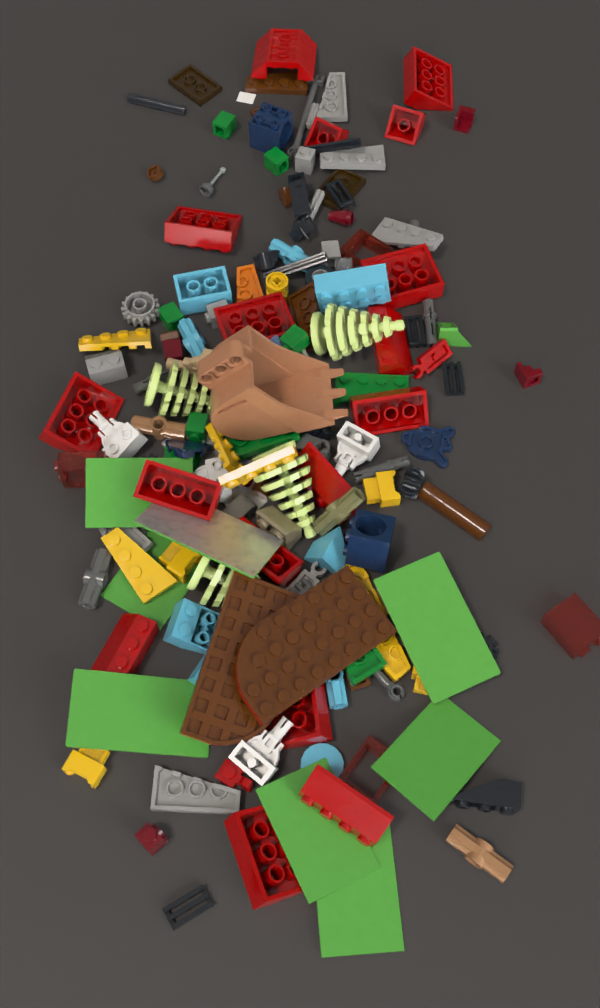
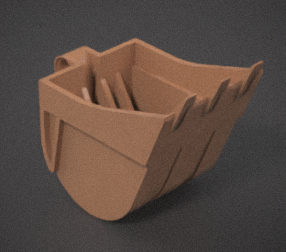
(267, 388)

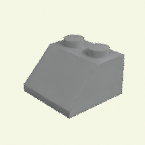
(106, 366)

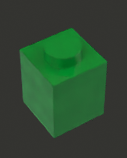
(224, 125)
(276, 161)
(170, 316)
(295, 339)
(195, 427)

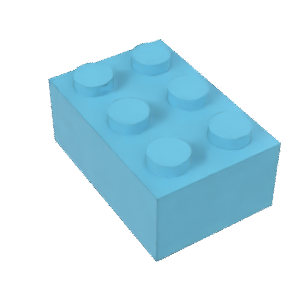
(201, 288)

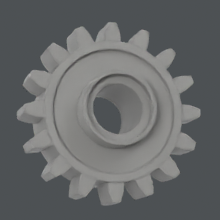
(140, 308)

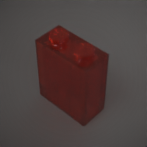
(573, 626)

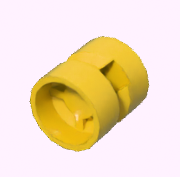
(276, 283)

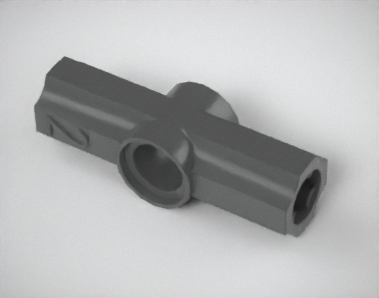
(95, 579)

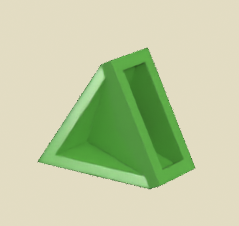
(450, 332)

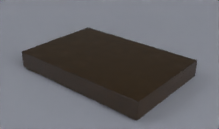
(195, 85)
(350, 180)

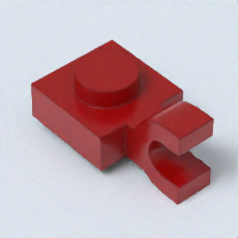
(232, 775)

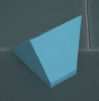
(328, 551)

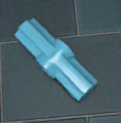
(288, 253)
(191, 337)
(336, 692)

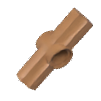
(166, 429)
(479, 853)

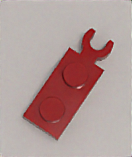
(431, 358)

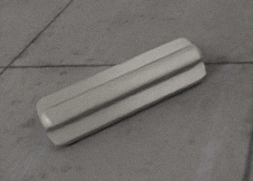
(312, 113)
(315, 203)

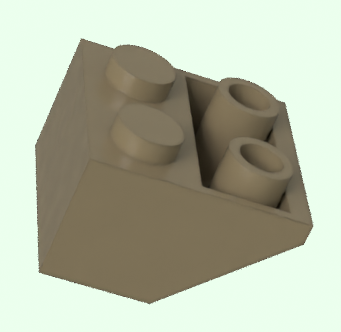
(276, 523)

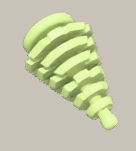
(348, 330)
(179, 391)
(290, 489)
(216, 576)

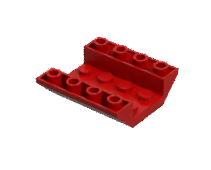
(285, 50)

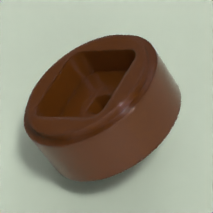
(154, 173)

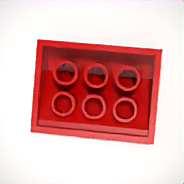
(427, 81)
(202, 228)
(410, 275)
(265, 314)
(69, 423)
(309, 719)
(260, 858)

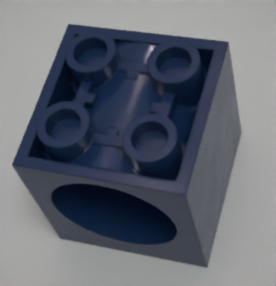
(270, 128)
(369, 540)

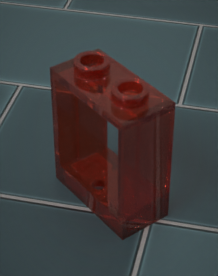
(364, 239)
(72, 467)
(377, 750)

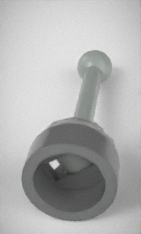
(206, 189)

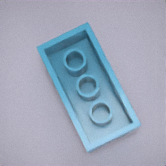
(353, 287)

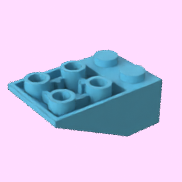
(191, 626)

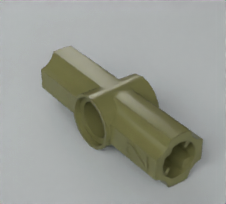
(338, 511)

